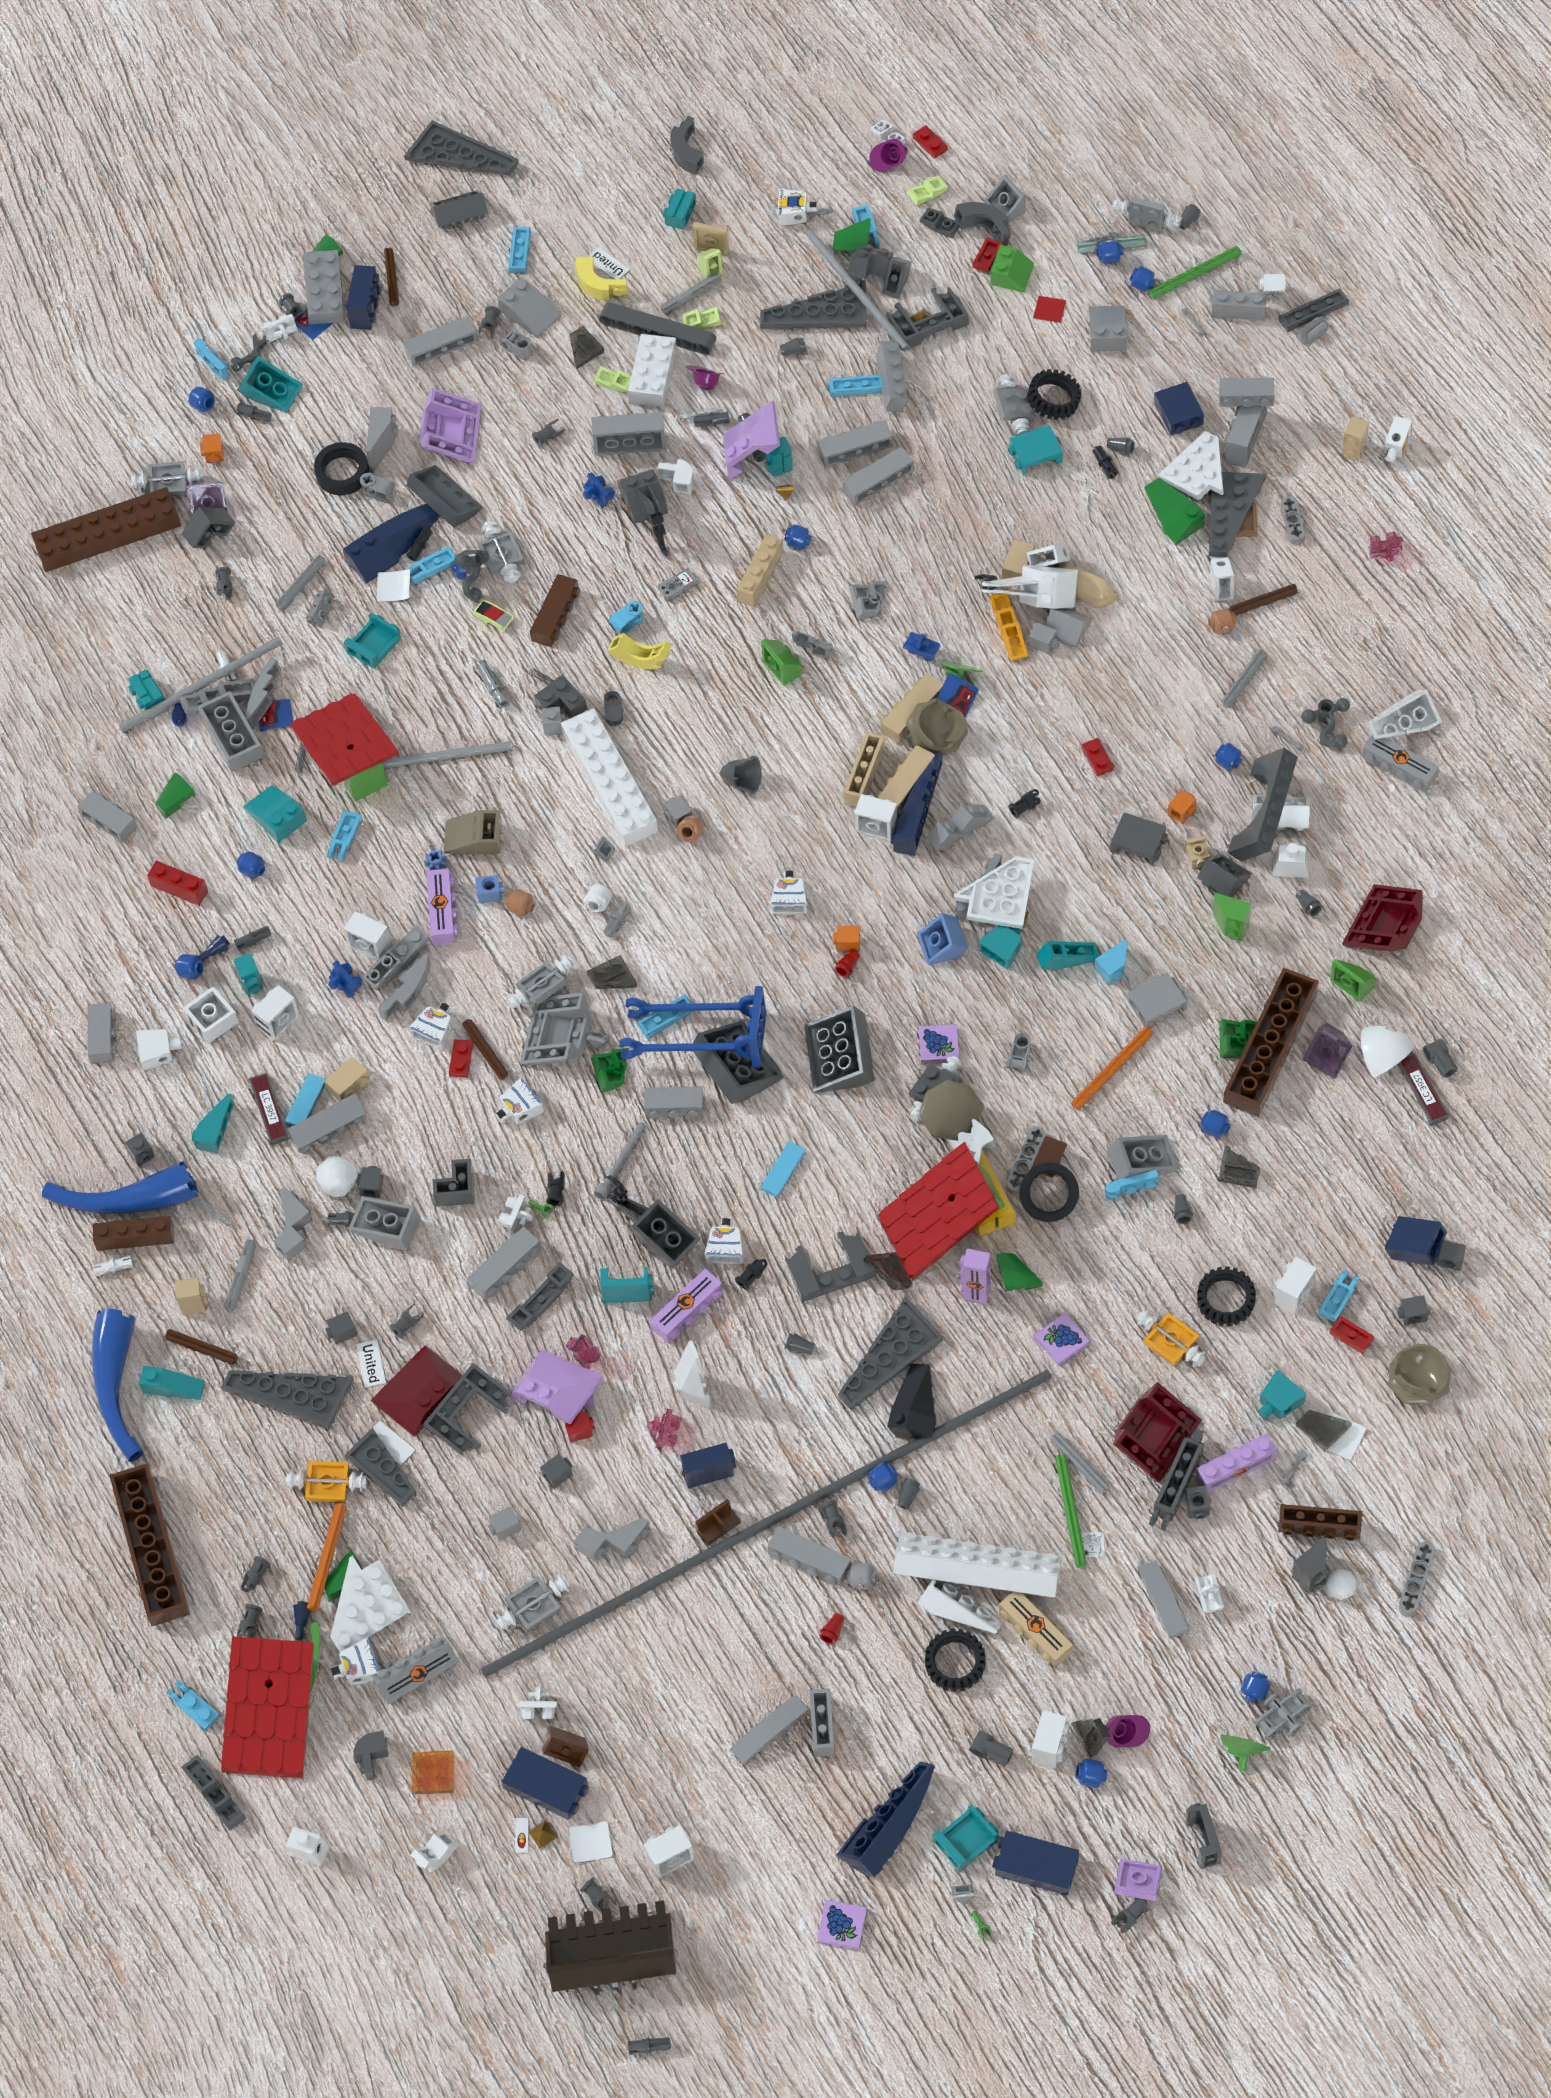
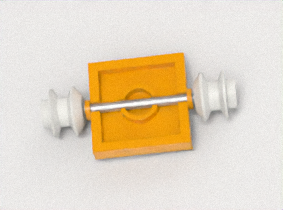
(1171, 1339)
(326, 1481)

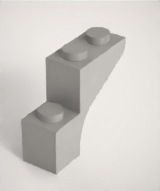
(963, 821)
(296, 1215)
(621, 1540)

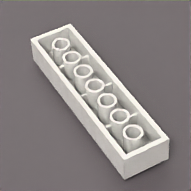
(609, 777)
(977, 1564)

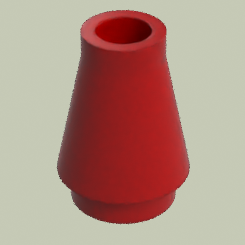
(846, 964)
(831, 1630)

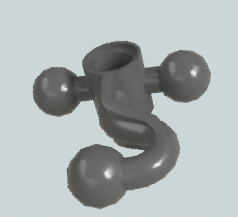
(472, 561)
(1309, 716)

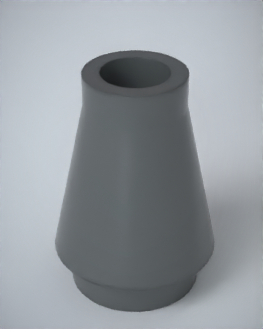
(1189, 215)
(795, 346)
(1123, 445)
(1309, 904)
(1182, 1211)
(798, 1344)
(908, 1492)

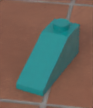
(1062, 954)
(213, 1126)
(170, 1383)

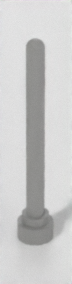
(603, 1190)

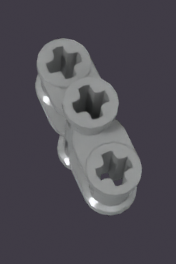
(1283, 1714)

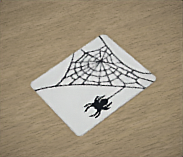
(1093, 1544)

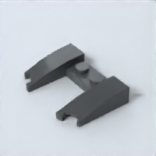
(951, 315)
(835, 1279)
(441, 1419)

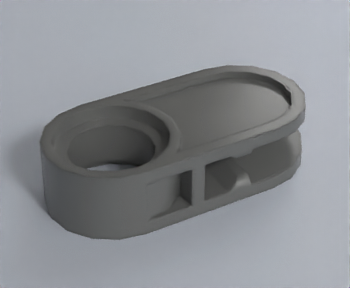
(613, 711)

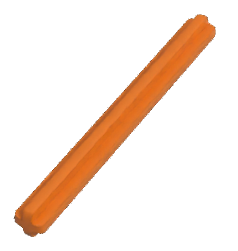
(1116, 1063)
(326, 1557)

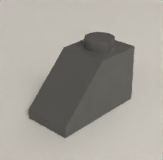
(896, 276)

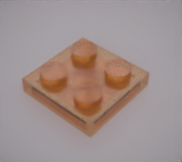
(433, 1772)

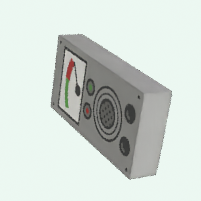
(677, 584)

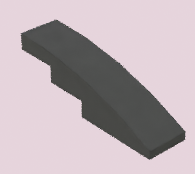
(213, 1792)

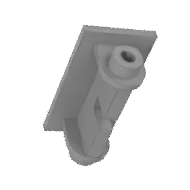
(322, 606)

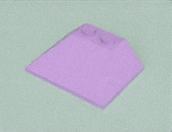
(450, 425)
(753, 433)
(556, 1385)

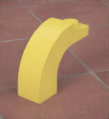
(596, 286)
(637, 654)

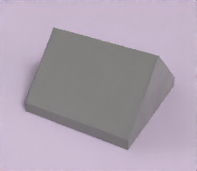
(1007, 198)
(1069, 625)

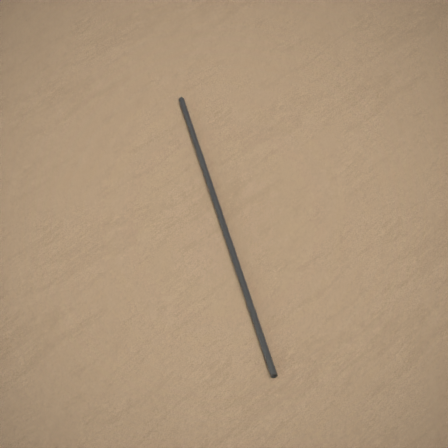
(761, 1525)

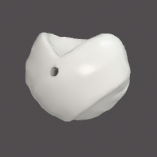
(336, 1176)

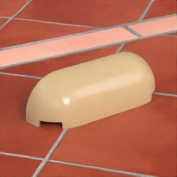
(1091, 588)

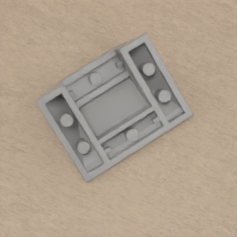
(557, 1030)

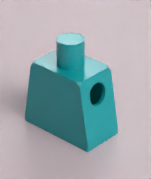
(1002, 945)
(1280, 1397)

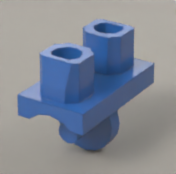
(595, 489)
(922, 646)
(342, 980)

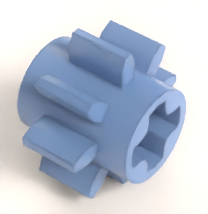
(435, 860)

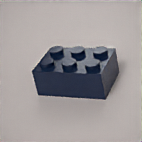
(363, 297)

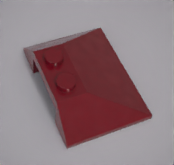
(1386, 919)
(416, 1390)
(1155, 1430)

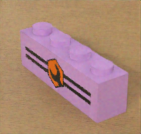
(441, 906)
(975, 1276)
(686, 1306)
(1236, 1463)

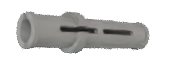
(495, 689)

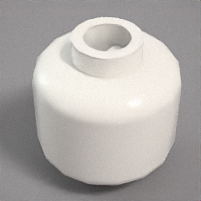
(598, 898)

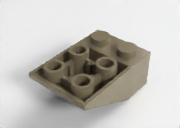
(474, 833)

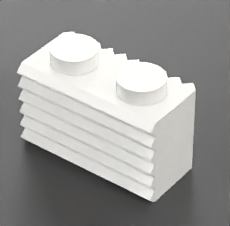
(1272, 284)

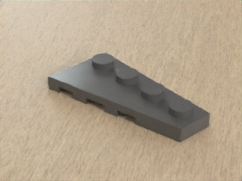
(379, 1466)

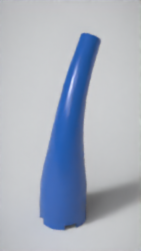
(154, 1192)
(109, 1352)

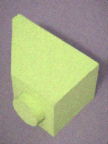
(710, 262)

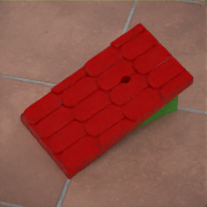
(347, 745)
(940, 1210)
(267, 1707)

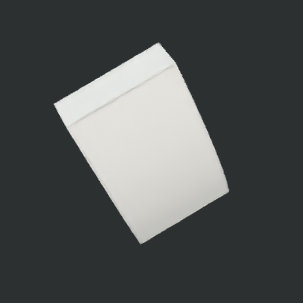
(884, 131)
(975, 1147)

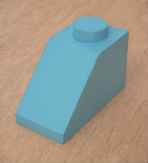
(1112, 963)

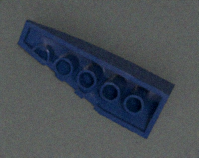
(386, 543)
(915, 810)
(881, 1834)

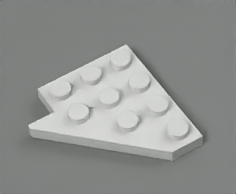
(1196, 468)
(1000, 894)
(365, 1604)

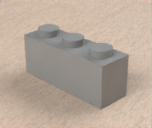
(1239, 305)
(1246, 392)
(107, 816)
(101, 1033)
(673, 1102)
(822, 1722)

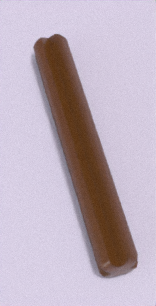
(391, 276)
(1264, 599)
(485, 1049)
(201, 1346)

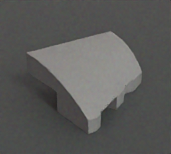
(867, 598)
(818, 647)

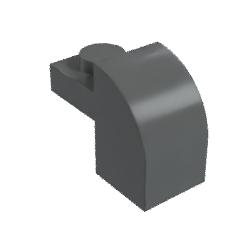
(367, 1749)

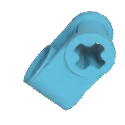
(626, 618)

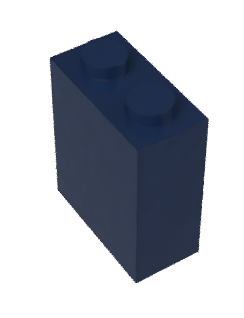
(1178, 408)
(1415, 1240)
(708, 1465)

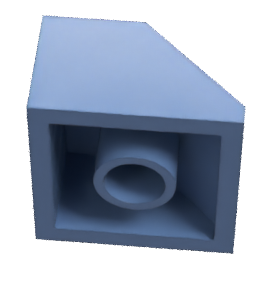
(942, 939)

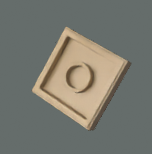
(710, 237)

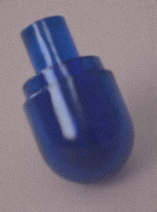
(179, 717)

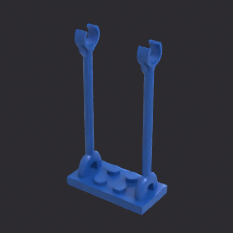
(755, 1027)

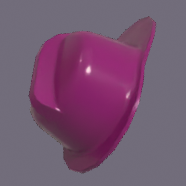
(887, 155)
(704, 377)
(1127, 1730)

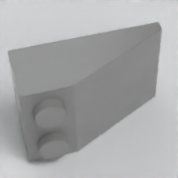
(527, 307)
(1107, 328)
(380, 434)
(1142, 1154)
(385, 1222)

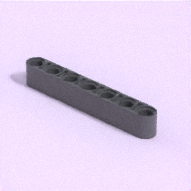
(644, 323)

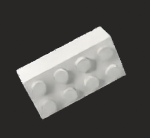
(652, 370)

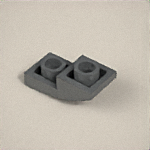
(937, 222)

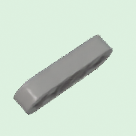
(1291, 526)

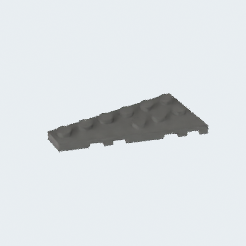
(453, 149)
(820, 310)
(1231, 509)
(895, 1349)
(295, 1394)

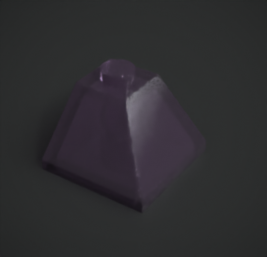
(206, 495)
(1328, 1050)

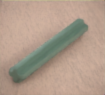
(1130, 241)

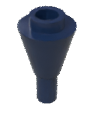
(217, 946)
(301, 1617)

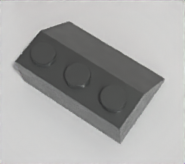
(458, 209)

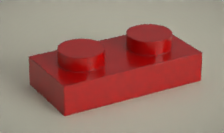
(930, 141)
(986, 255)
(1097, 757)
(461, 1058)
(1351, 1335)

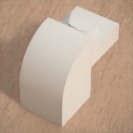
(680, 474)
(435, 1852)

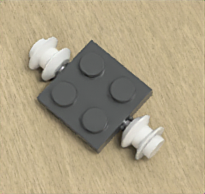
(929, 1079)

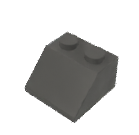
(1223, 875)
(1310, 1567)

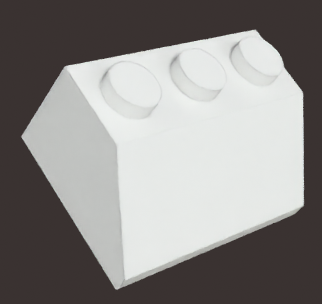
(1294, 813)

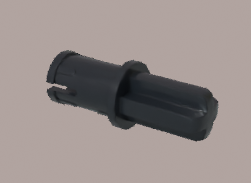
(1104, 461)
(419, 544)

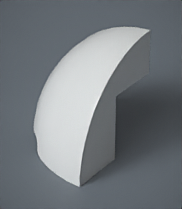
(1383, 1048)

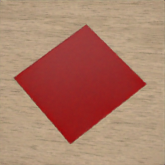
(1049, 309)

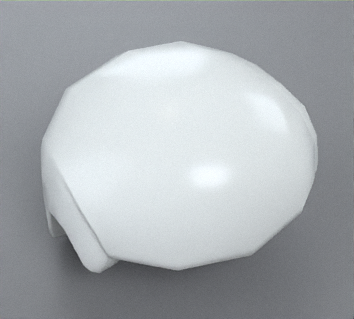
(1340, 1584)

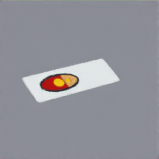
(521, 1835)

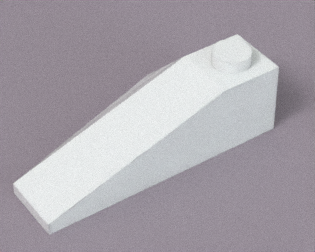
(1406, 716)
(689, 1378)
(950, 1602)

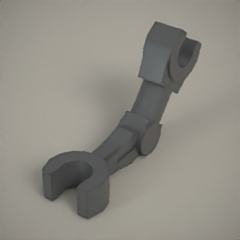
(257, 345)

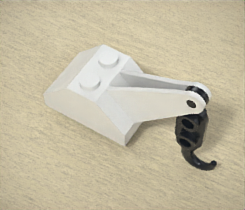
(1039, 586)

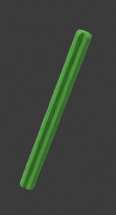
(1194, 272)
(1070, 1510)

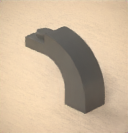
(684, 155)
(985, 216)

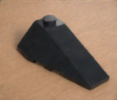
(914, 1406)

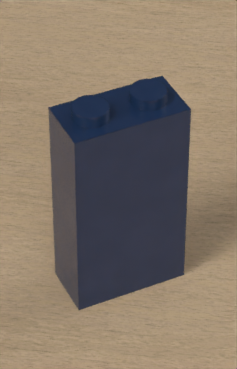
(545, 1783)
(1036, 1862)

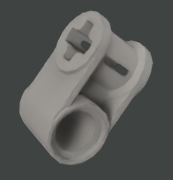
(517, 344)
(378, 488)
(1019, 1055)

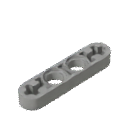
(1023, 1159)
(1418, 1579)

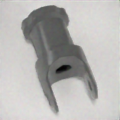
(291, 306)
(489, 321)
(546, 433)
(224, 585)
(404, 1323)
(833, 1517)
(254, 1575)
(249, 1621)
(596, 1893)
(1130, 1914)

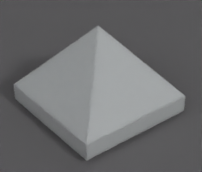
(604, 849)
(597, 1039)
(962, 1893)

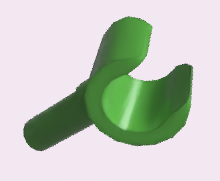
(542, 1208)
(980, 1924)

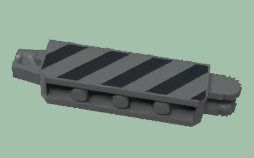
(1178, 1479)

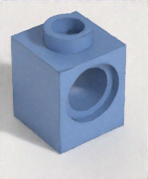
(486, 882)

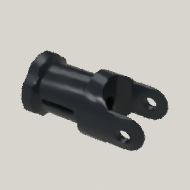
(1026, 802)
(555, 1189)
(752, 1272)

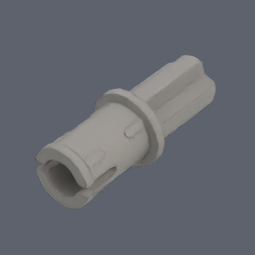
(617, 920)

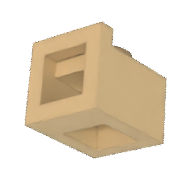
(1197, 851)

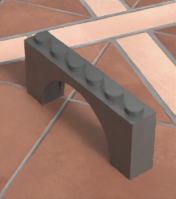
(1258, 837)

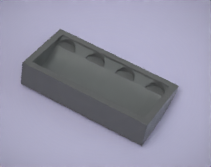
(443, 495)

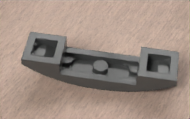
(542, 1298)

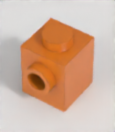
(212, 448)
(1182, 806)
(847, 938)

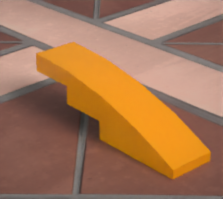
(1008, 626)

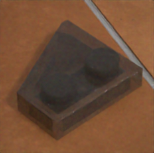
(584, 346)
(611, 975)
(1237, 1169)
(890, 1269)
(1322, 1428)
(1091, 1734)

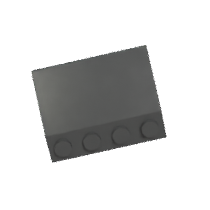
(839, 1051)
(731, 1071)

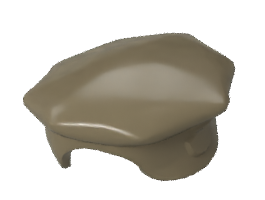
(937, 727)
(950, 1109)
(1419, 1374)

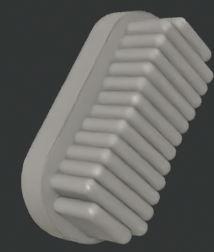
(1312, 331)

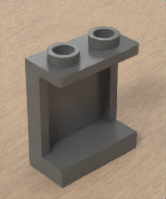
(1139, 837)
(1211, 1852)

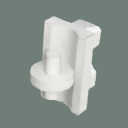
(280, 328)
(519, 1213)
(1209, 1593)
(548, 1707)

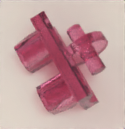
(1386, 548)
(583, 1351)
(667, 1421)

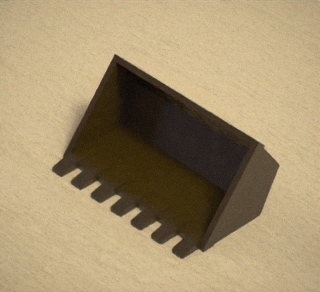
(610, 1949)

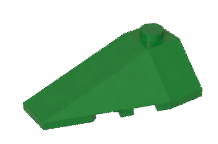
(1174, 510)

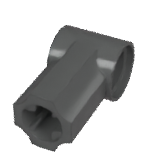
(1438, 1054)
(986, 1746)

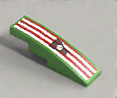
(317, 1656)

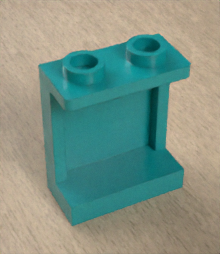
(1035, 448)
(373, 641)
(626, 1289)
(966, 1838)

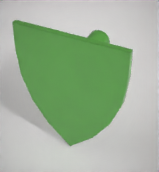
(959, 667)
(1242, 1748)

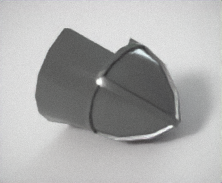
(743, 774)

